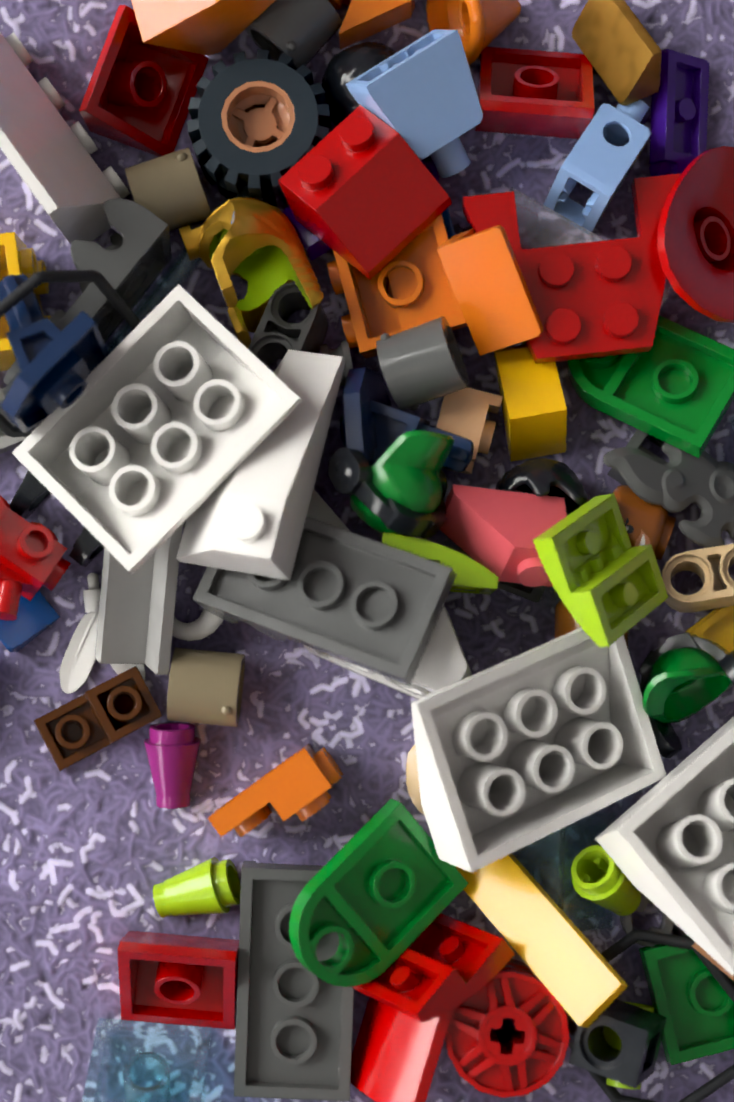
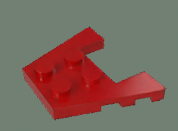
(589, 294)

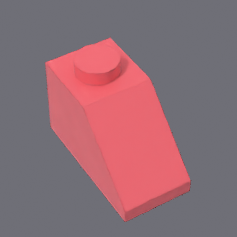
(500, 530)

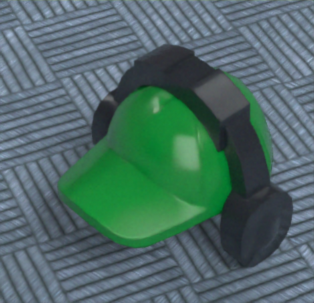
(402, 489)
(681, 682)

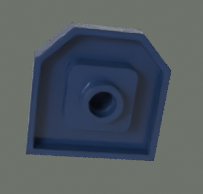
(49, 359)
(374, 425)

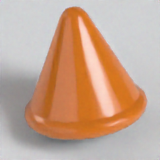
(475, 20)

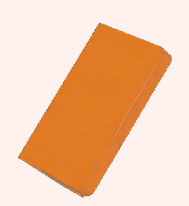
(490, 289)

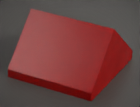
(140, 89)
(535, 92)
(178, 979)

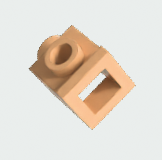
(465, 415)

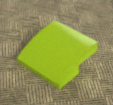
(599, 572)
(470, 576)

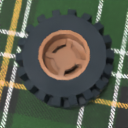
(256, 123)

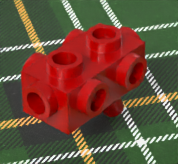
(27, 560)

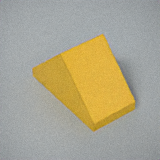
(531, 404)

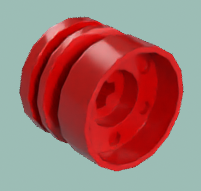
(529, 1055)

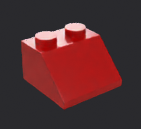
(364, 192)

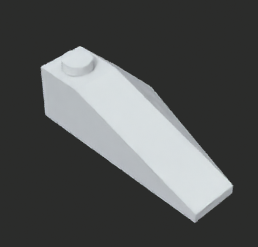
(262, 506)

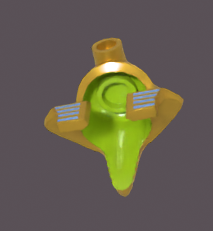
(258, 246)

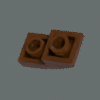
(97, 718)

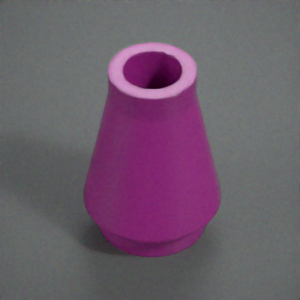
(172, 762)

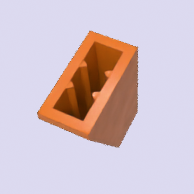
(195, 24)

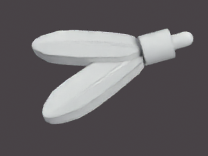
(81, 650)

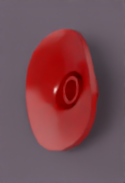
(698, 234)

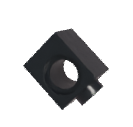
(640, 1040)

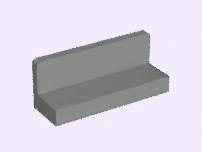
(139, 609)

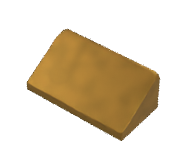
(619, 49)

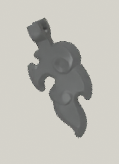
(680, 484)

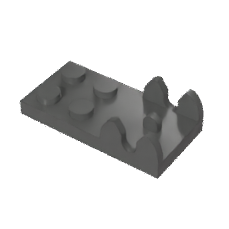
(130, 265)
(342, 599)
(288, 1021)

